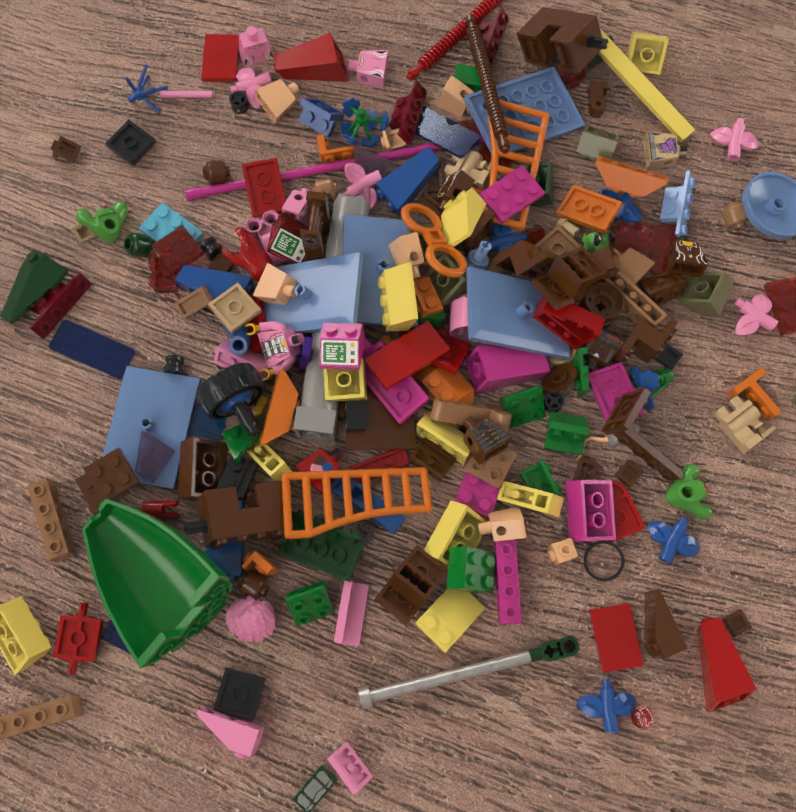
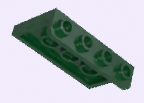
(330, 552)

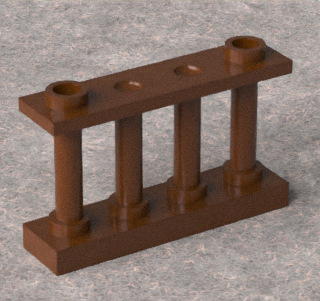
(318, 225)

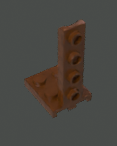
(480, 231)
(620, 425)

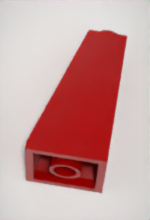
(312, 60)
(722, 668)

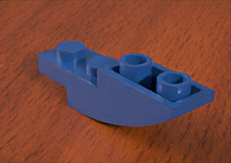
(390, 522)

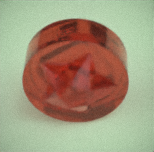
(642, 717)

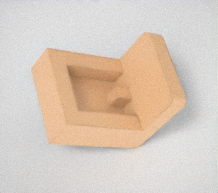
(392, 140)
(562, 551)

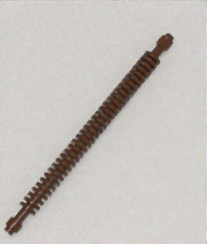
(487, 84)

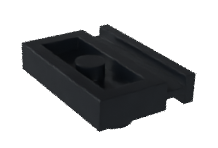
(238, 475)

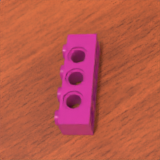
(507, 582)

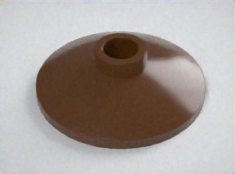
(559, 377)

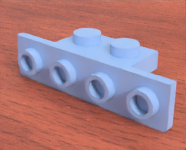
(677, 203)

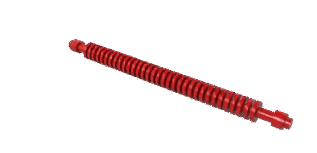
(451, 39)

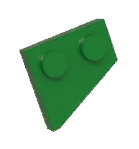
(239, 441)

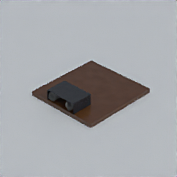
(374, 428)

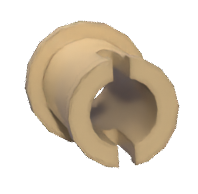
(568, 227)

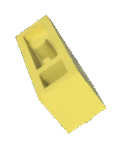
(268, 461)
(531, 498)

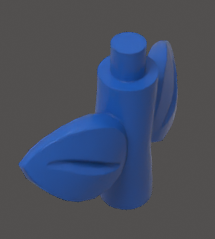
(628, 212)
(503, 238)
(673, 539)
(608, 706)

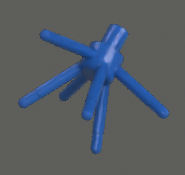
(140, 93)

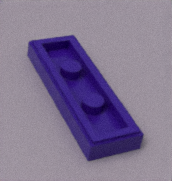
(305, 354)

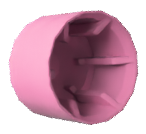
(459, 319)

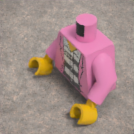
(278, 345)

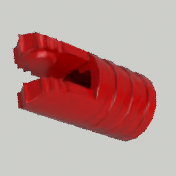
(157, 508)

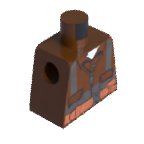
(602, 350)

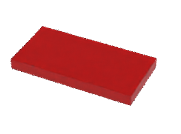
(407, 355)

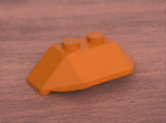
(629, 178)
(444, 385)
(280, 410)

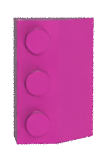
(590, 510)

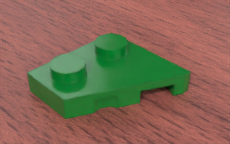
(581, 382)

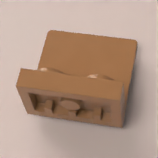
(494, 469)

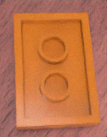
(589, 209)

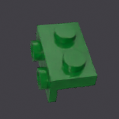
(540, 478)

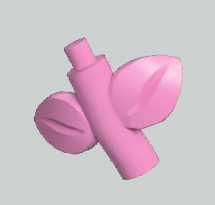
(249, 83)
(735, 139)
(362, 183)
(754, 315)

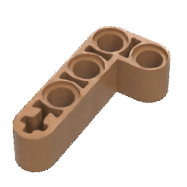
(458, 412)

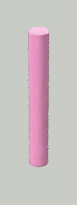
(186, 94)

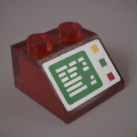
(286, 239)

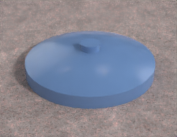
(771, 204)

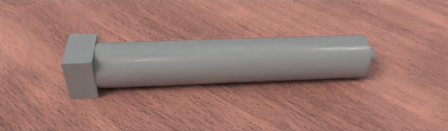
(315, 416)

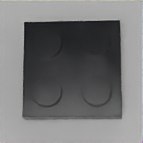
(130, 142)
(240, 693)

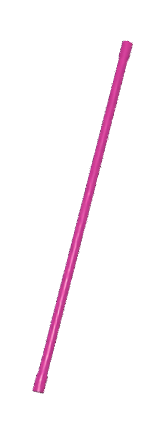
(201, 192)

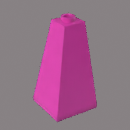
(503, 367)

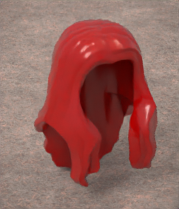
(251, 254)

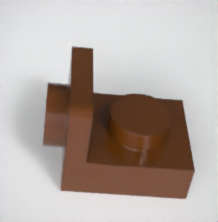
(65, 149)

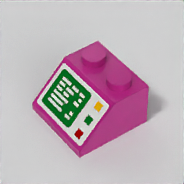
(341, 346)

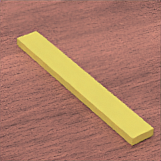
(645, 90)

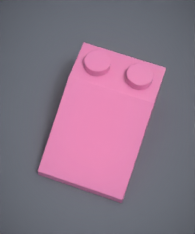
(235, 733)

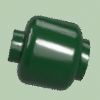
(138, 245)

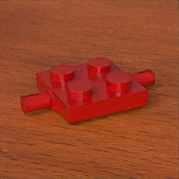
(78, 638)

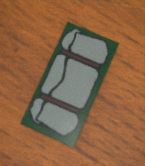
(315, 789)

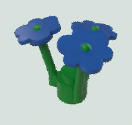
(650, 381)

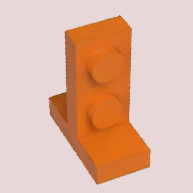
(756, 395)

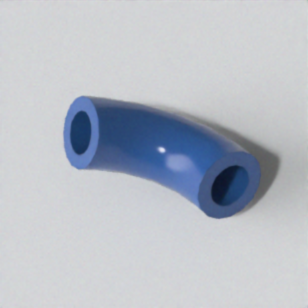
(239, 340)

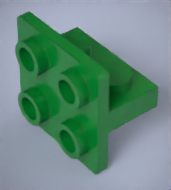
(524, 405)
(566, 433)
(309, 603)

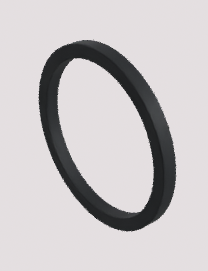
(603, 542)

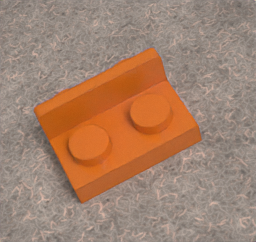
(426, 297)
(260, 562)

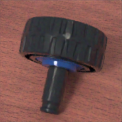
(231, 393)

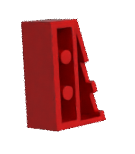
(570, 323)

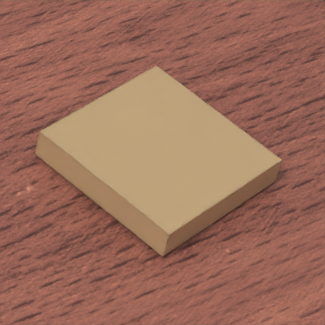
(234, 308)

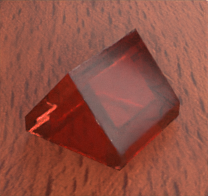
(534, 234)

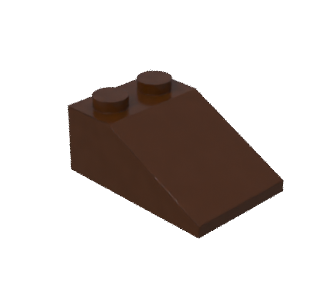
(660, 628)

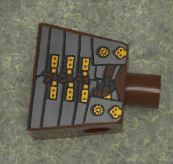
(485, 439)

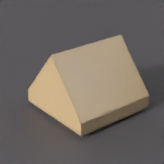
(82, 232)

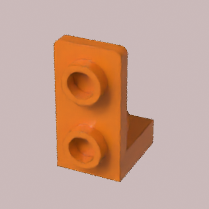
(330, 155)

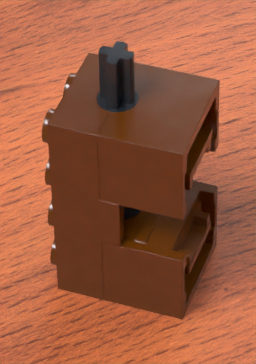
(569, 34)
(226, 523)

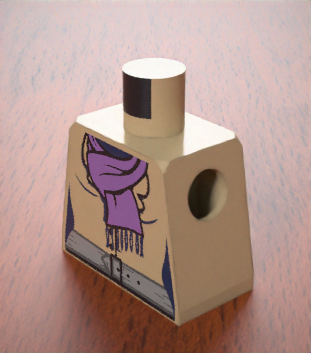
(662, 150)

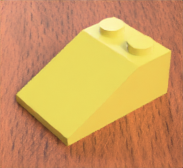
(461, 216)
(449, 617)

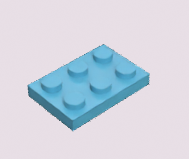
(166, 220)

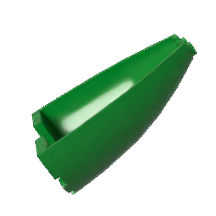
(151, 580)

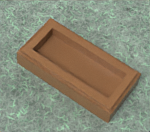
(194, 302)

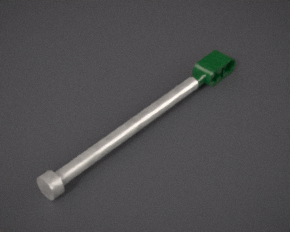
(368, 696)

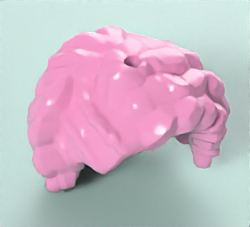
(251, 619)

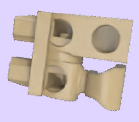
(471, 165)
(737, 424)

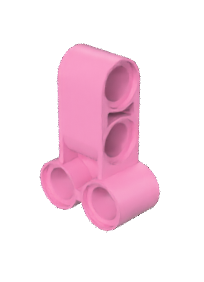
(263, 232)

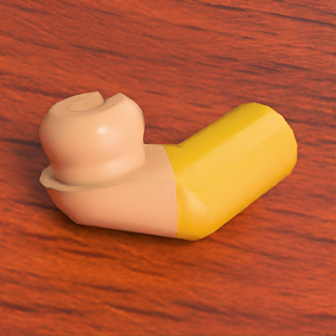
(260, 406)

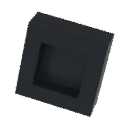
(669, 357)

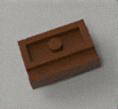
(433, 458)

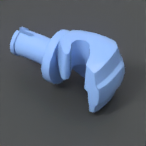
(479, 258)

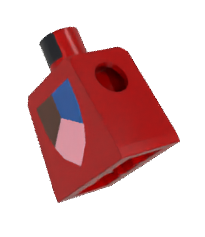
(320, 462)

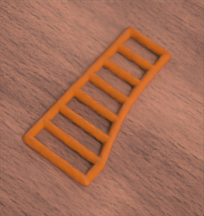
(534, 161)
(349, 516)

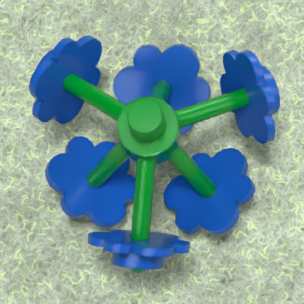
(364, 119)

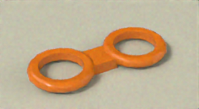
(434, 240)

